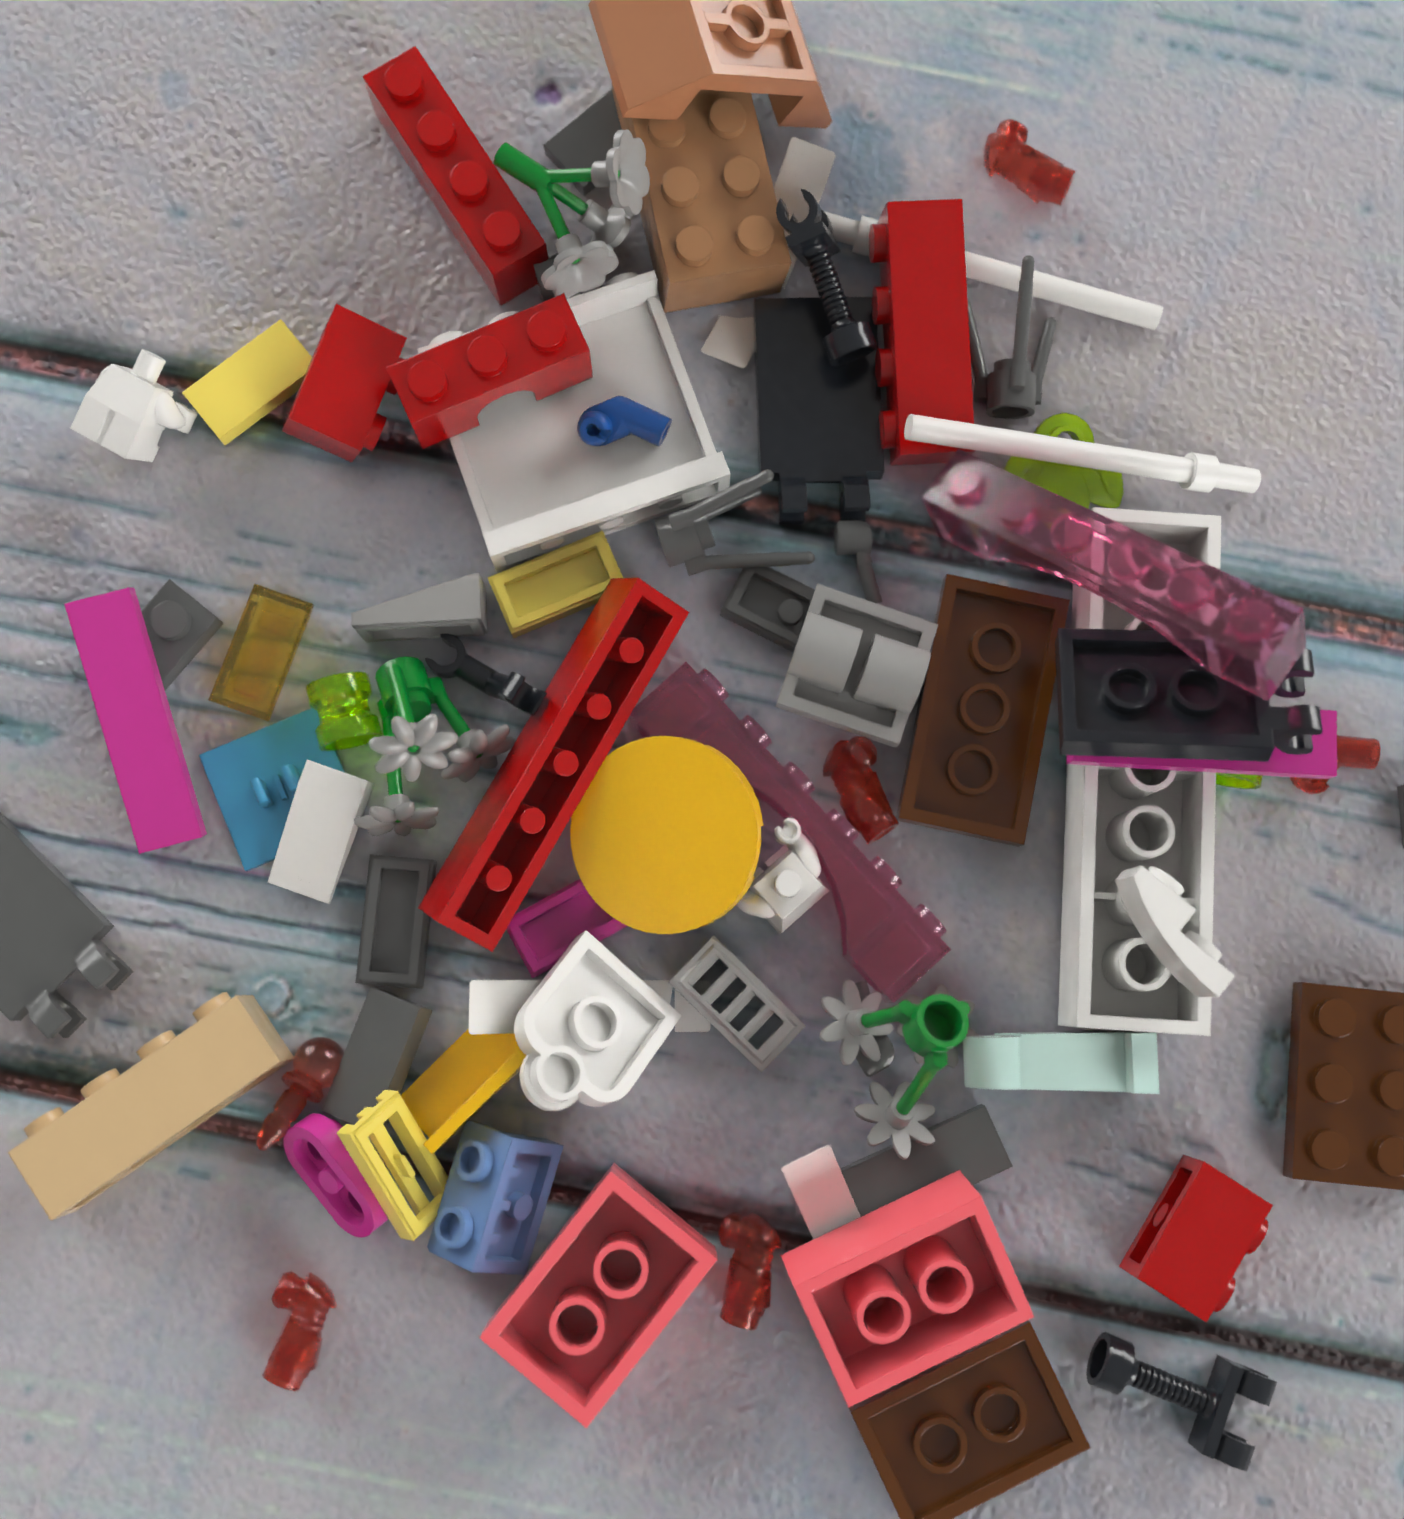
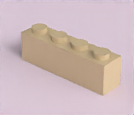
(149, 1105)

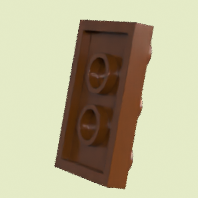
(1345, 1086)
(970, 1427)

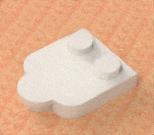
(588, 1029)

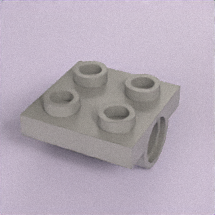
(857, 666)

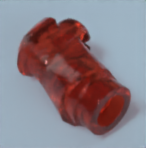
(1026, 167)
(860, 788)
(749, 1273)
(300, 1338)

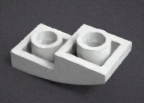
(1159, 915)

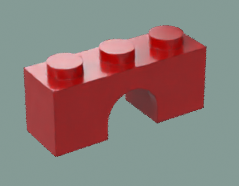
(526, 351)

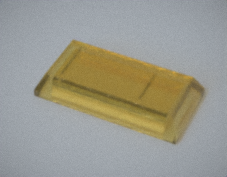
(261, 652)

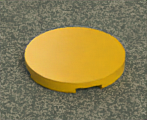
(667, 835)

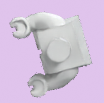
(130, 409)
(788, 883)

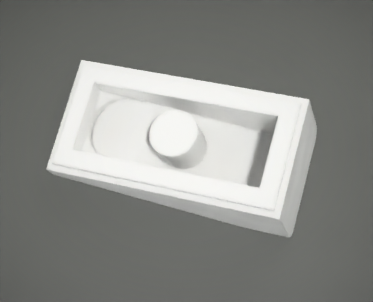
(319, 831)

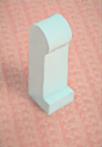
(1063, 1061)

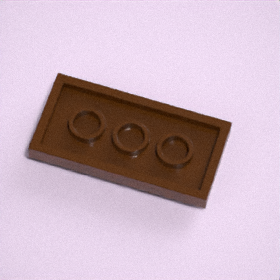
(983, 711)

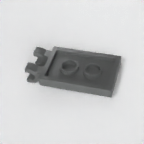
(46, 937)

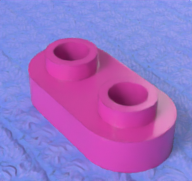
(332, 1174)

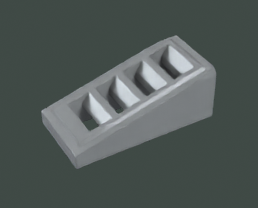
(449, 608)
(699, 965)

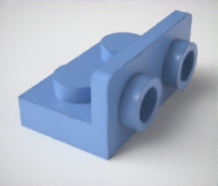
(494, 1200)

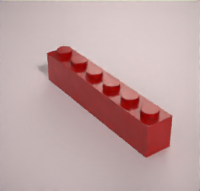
(553, 761)

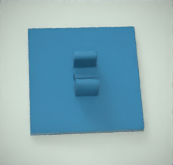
(258, 779)

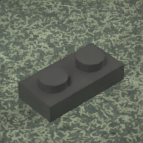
(177, 629)

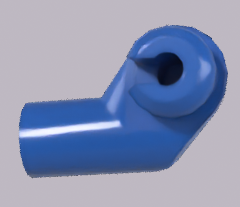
(619, 419)

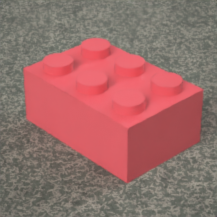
(907, 1286)
(599, 1295)

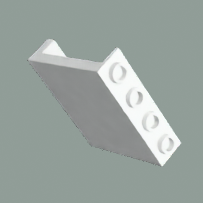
(545, 486)

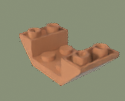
(674, 48)

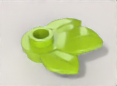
(1071, 482)

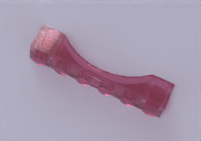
(1201, 609)
(878, 927)

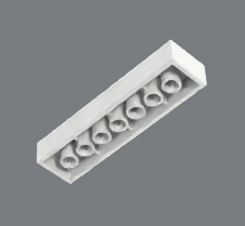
(1128, 821)

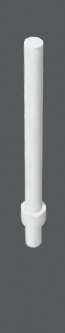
(1008, 277)
(1193, 471)

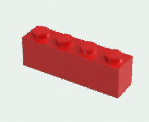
(457, 174)
(923, 322)

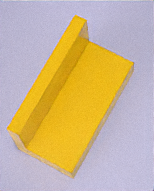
(461, 1084)

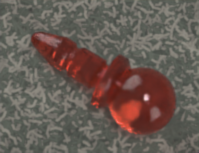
(313, 1070)

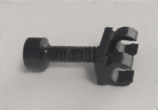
(814, 246)
(1114, 1366)

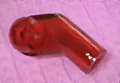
(1351, 753)

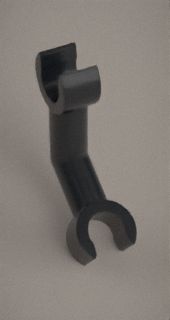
(484, 678)

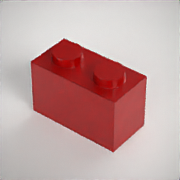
(345, 385)
(1197, 1237)

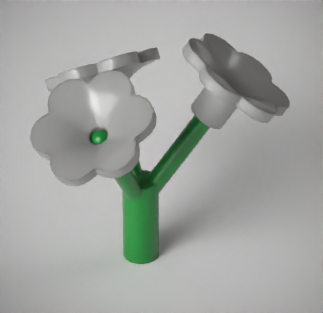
(624, 171)

